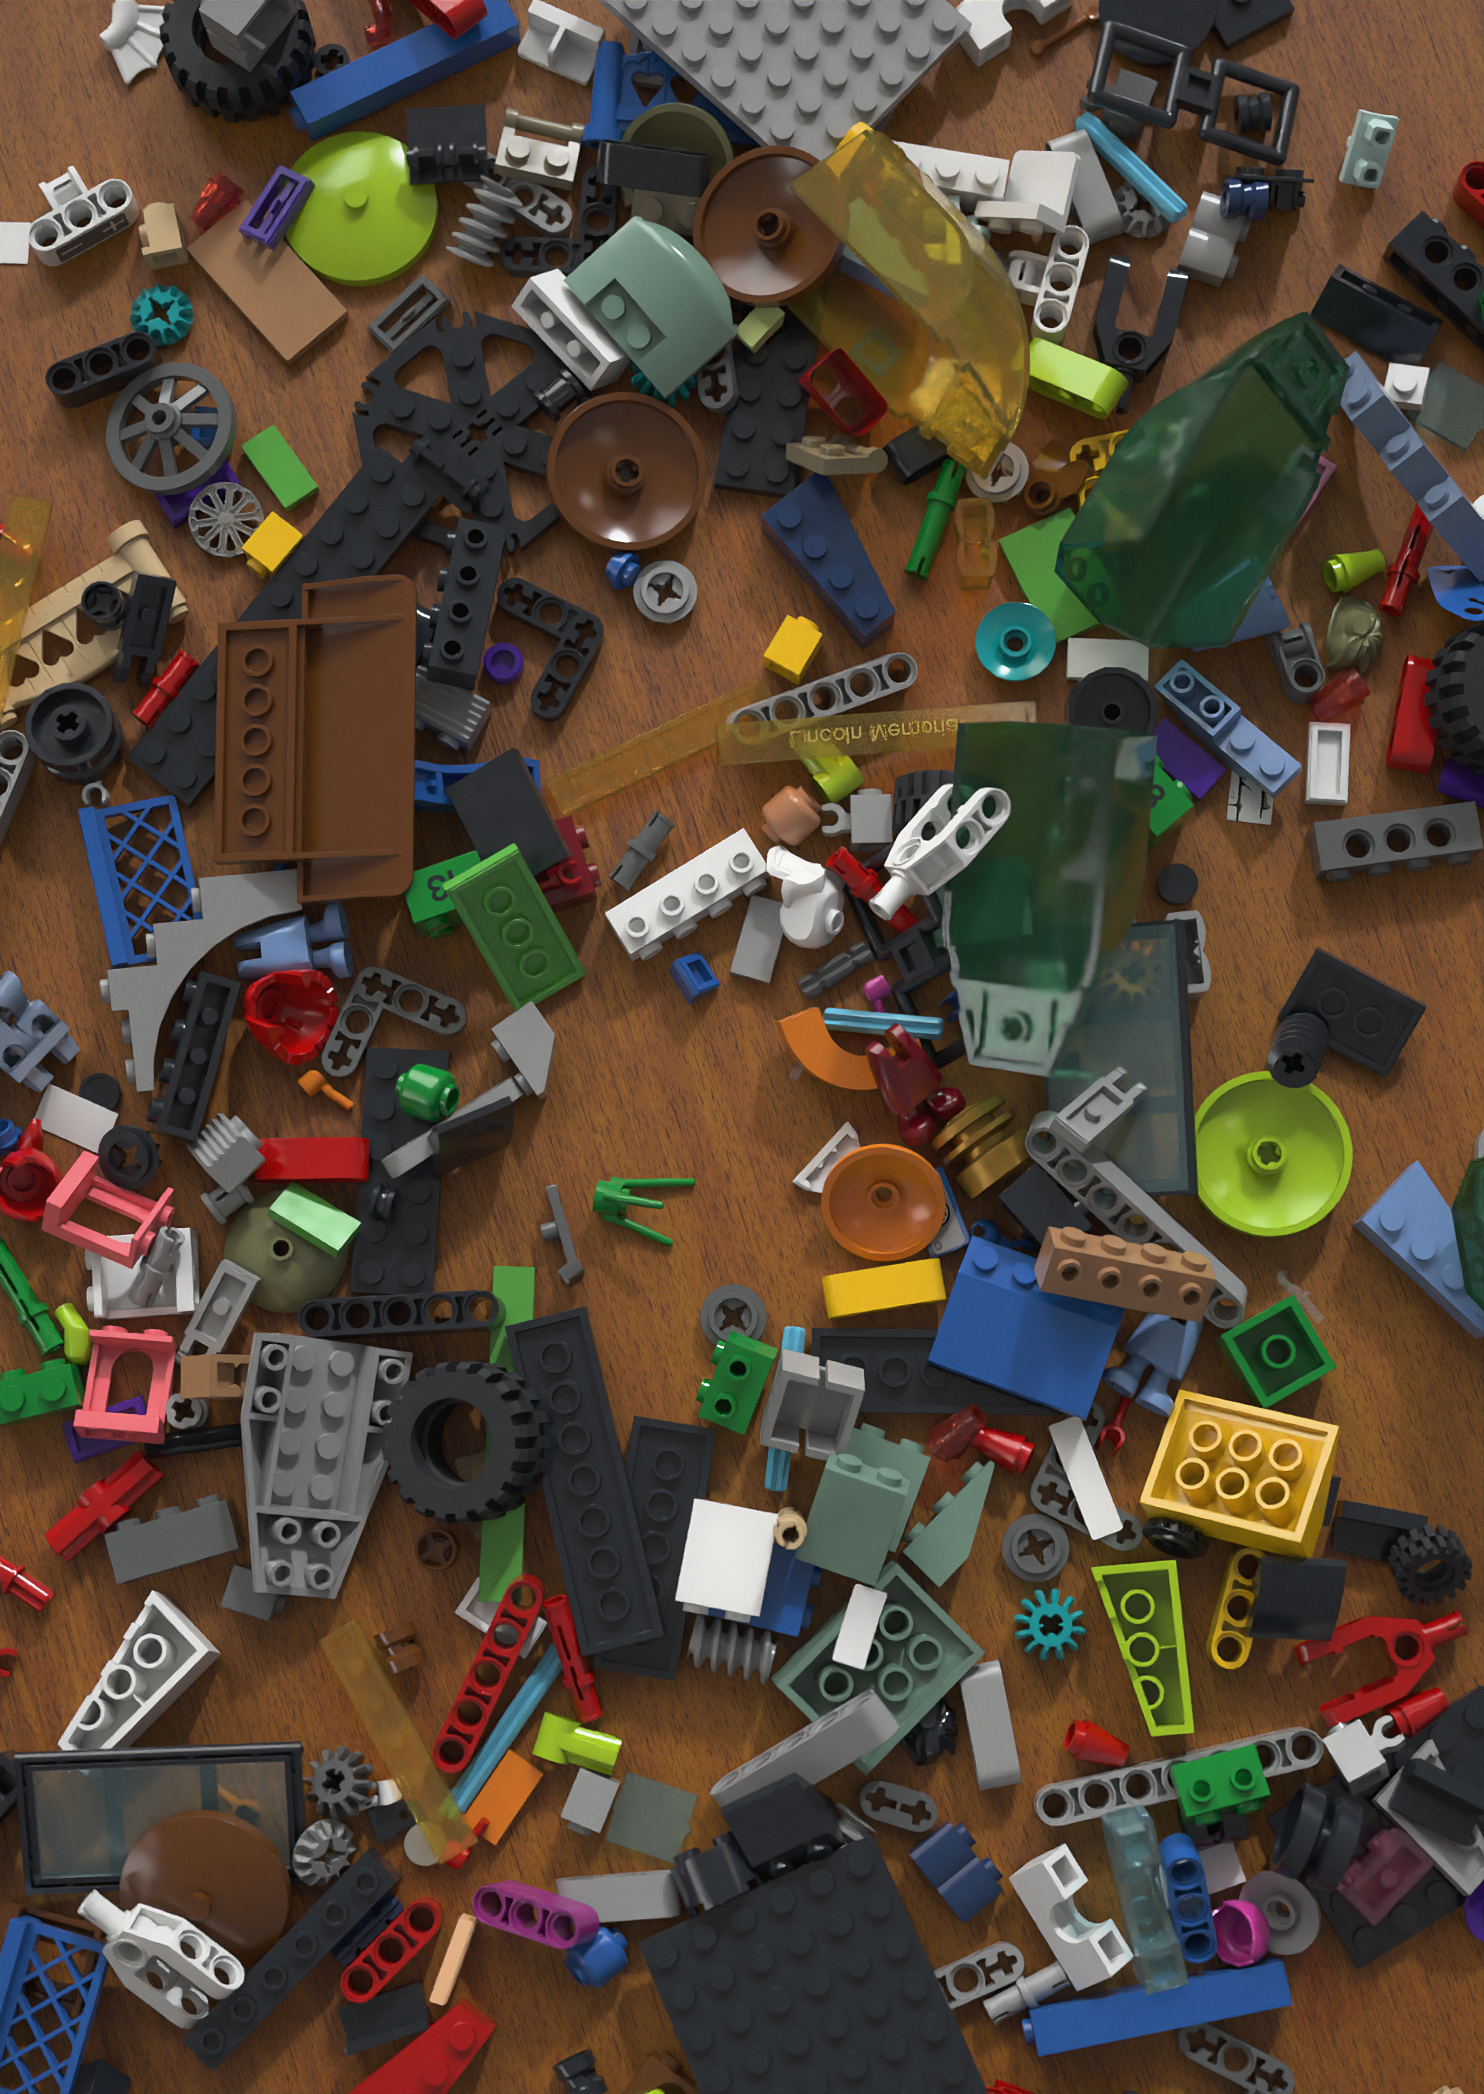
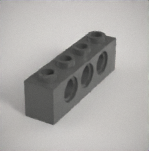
(1455, 822)

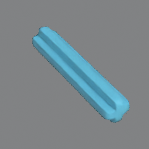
(878, 1023)

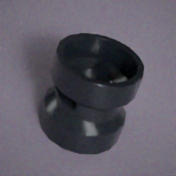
(100, 598)
(579, 2074)

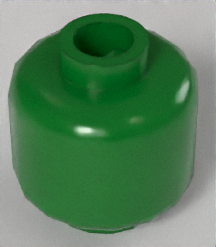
(428, 1093)

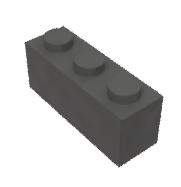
(174, 1539)

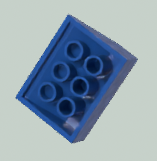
(1023, 1338)

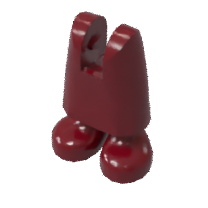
(910, 1080)

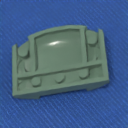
(656, 301)

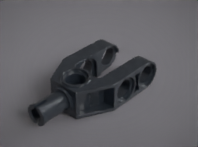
(1149, 349)

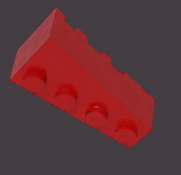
(434, 2056)

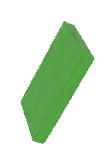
(1032, 560)

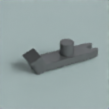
(559, 1229)

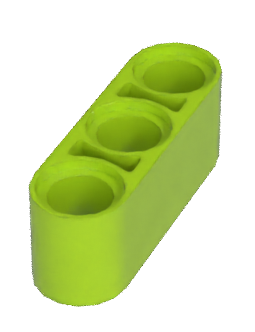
(1074, 379)

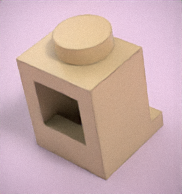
(162, 236)

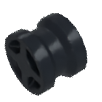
(1252, 113)

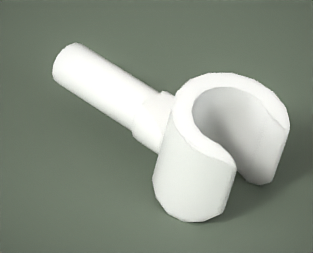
(90, 787)
(387, 1794)

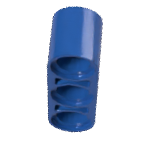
(1186, 1881)

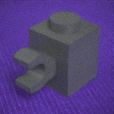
(1129, 86)
(242, 1598)

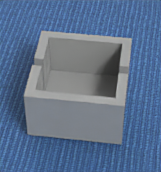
(245, 27)
(812, 1399)

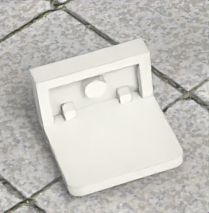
(1035, 195)

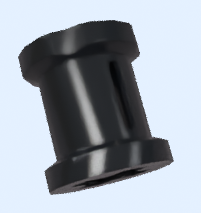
(559, 395)

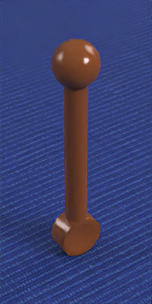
(1092, 16)

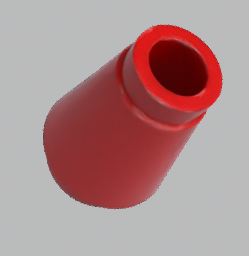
(1005, 1448)
(1416, 1711)
(1093, 1744)

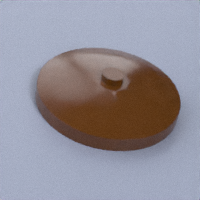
(761, 233)
(626, 472)
(214, 1876)

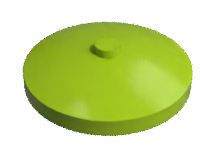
(363, 213)
(1270, 1155)

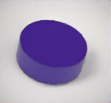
(503, 663)

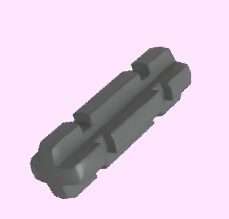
(835, 970)

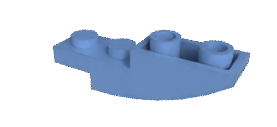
(1225, 731)

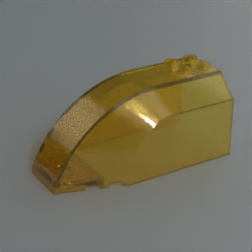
(957, 337)

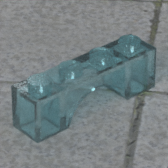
(1136, 1874)

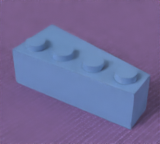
(1418, 1235)

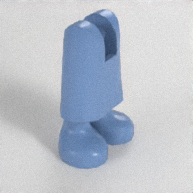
(288, 942)
(1164, 1346)

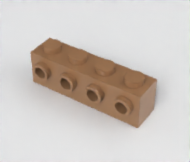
(1124, 1273)

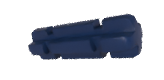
(367, 1929)

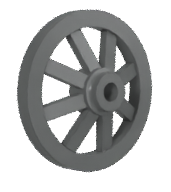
(173, 430)

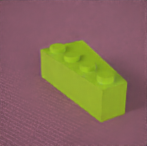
(1149, 1629)

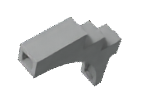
(145, 991)

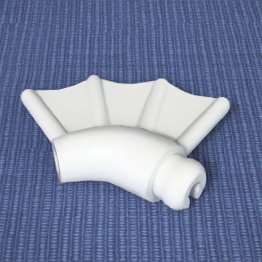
(134, 37)

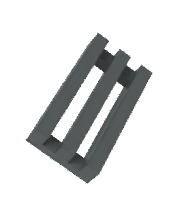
(399, 304)

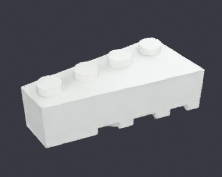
(146, 1675)

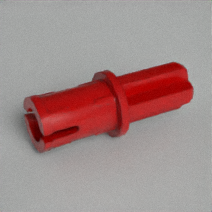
(23, 1586)

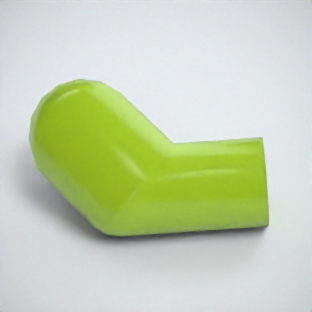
(76, 1335)

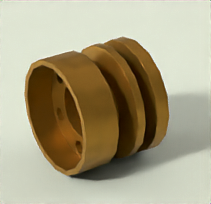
(984, 1146)

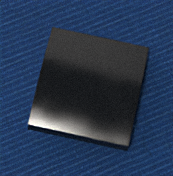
(471, 1136)
(1296, 1598)

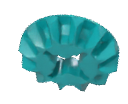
(179, 314)

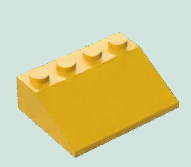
(1243, 1474)

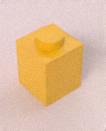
(271, 545)
(793, 648)

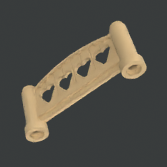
(59, 616)

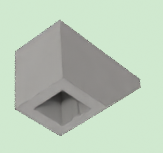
(530, 1046)

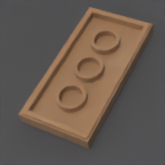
(268, 286)

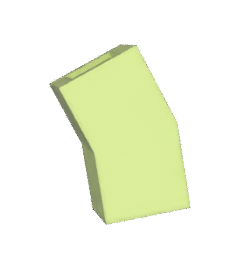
(760, 326)

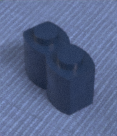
(956, 1870)

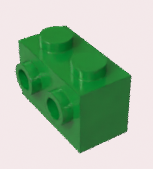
(737, 1381)
(40, 1394)
(1220, 1785)

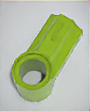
(834, 776)
(566, 1741)

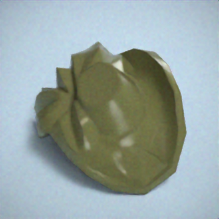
(1353, 635)

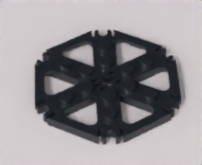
(507, 412)

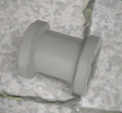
(223, 1204)
(175, 1416)

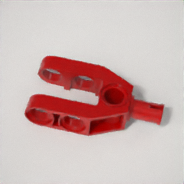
(1404, 1671)

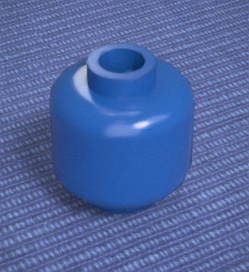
(598, 1960)

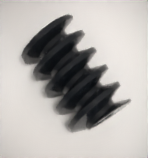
(1298, 1050)

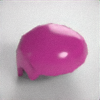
(1240, 1932)

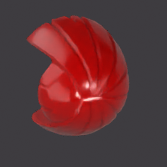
(291, 1013)

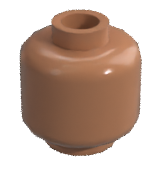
(791, 815)

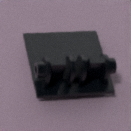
(447, 144)
(1287, 184)

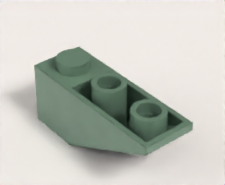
(949, 1536)

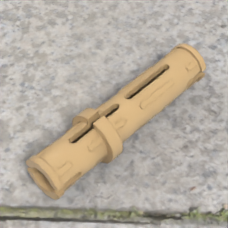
(792, 1537)

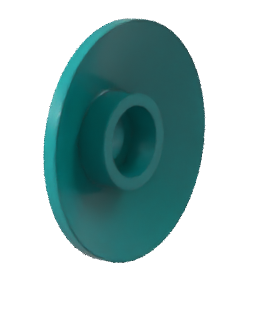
(1021, 623)

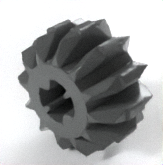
(352, 1788)

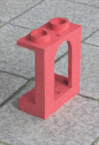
(83, 1183)
(108, 1347)

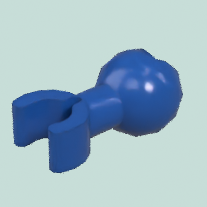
(990, 1232)

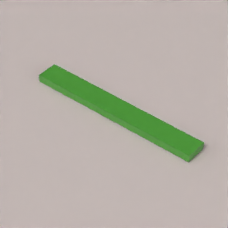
(504, 1537)

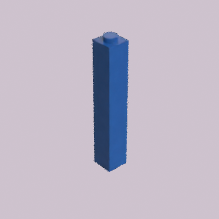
(399, 71)
(1133, 2013)

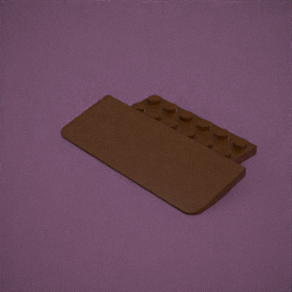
(322, 740)

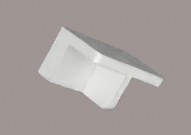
(561, 42)

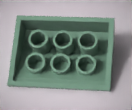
(909, 1666)

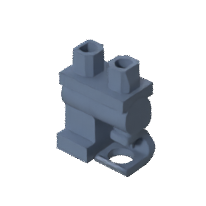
(30, 1036)

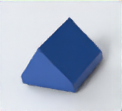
(693, 977)

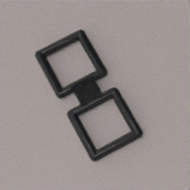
(1193, 92)
(914, 954)

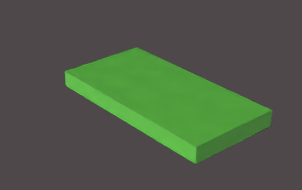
(514, 928)

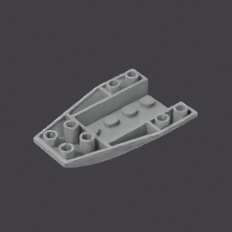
(313, 1455)

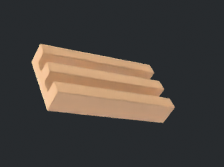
(454, 1959)

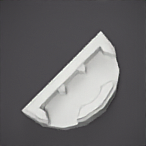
(815, 1173)

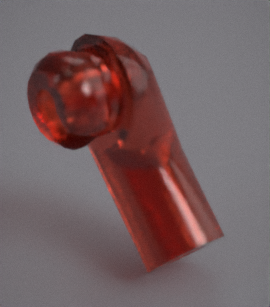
(381, 30)

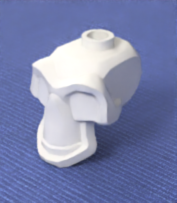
(810, 897)

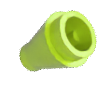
(1351, 569)

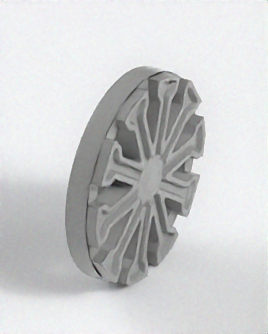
(225, 518)

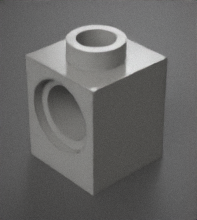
(590, 1801)

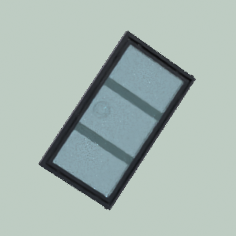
(94, 1804)

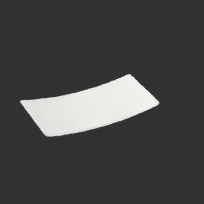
(859, 1626)

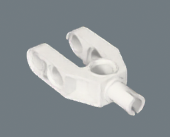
(926, 865)
(146, 1932)

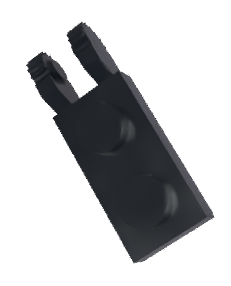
(144, 625)

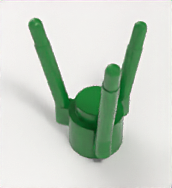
(613, 1198)

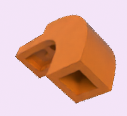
(820, 1056)

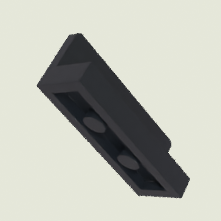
(1375, 317)

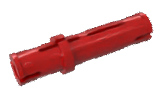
(1394, 596)
(866, 886)
(577, 1674)

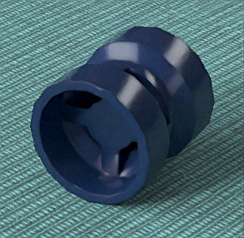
(1244, 199)

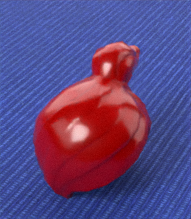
(28, 1177)

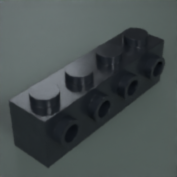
(466, 603)
(194, 1058)

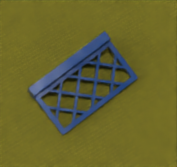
(106, 877)
(16, 1960)

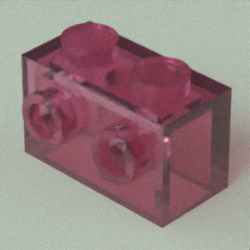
(1383, 1874)

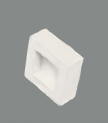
(1407, 385)

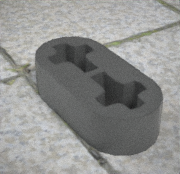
(894, 1815)

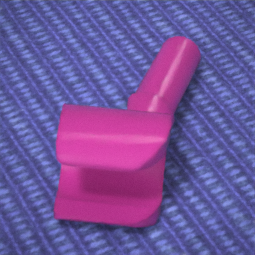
(876, 990)

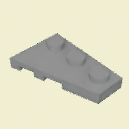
(1458, 1863)

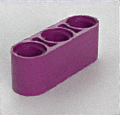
(552, 1909)

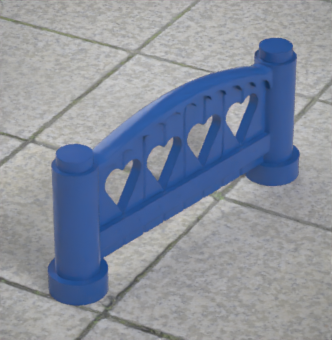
(618, 105)

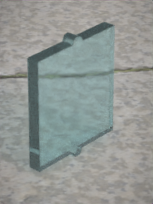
(1451, 406)
(651, 1817)

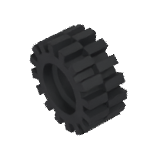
(1438, 1580)

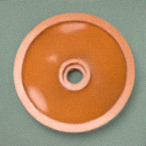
(879, 1224)

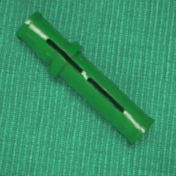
(940, 505)
(31, 1311)

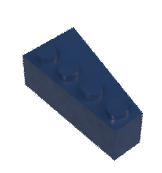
(828, 555)

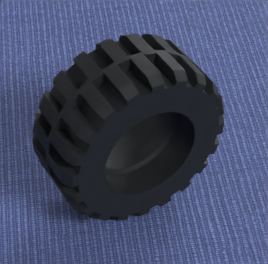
(231, 87)
(1458, 696)
(417, 1442)

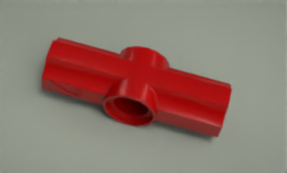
(103, 1506)

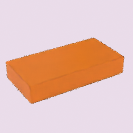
(504, 1795)

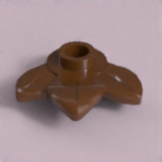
(1054, 475)

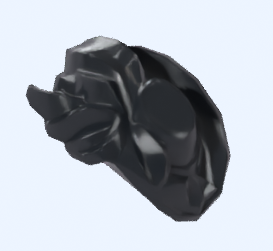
(932, 1734)

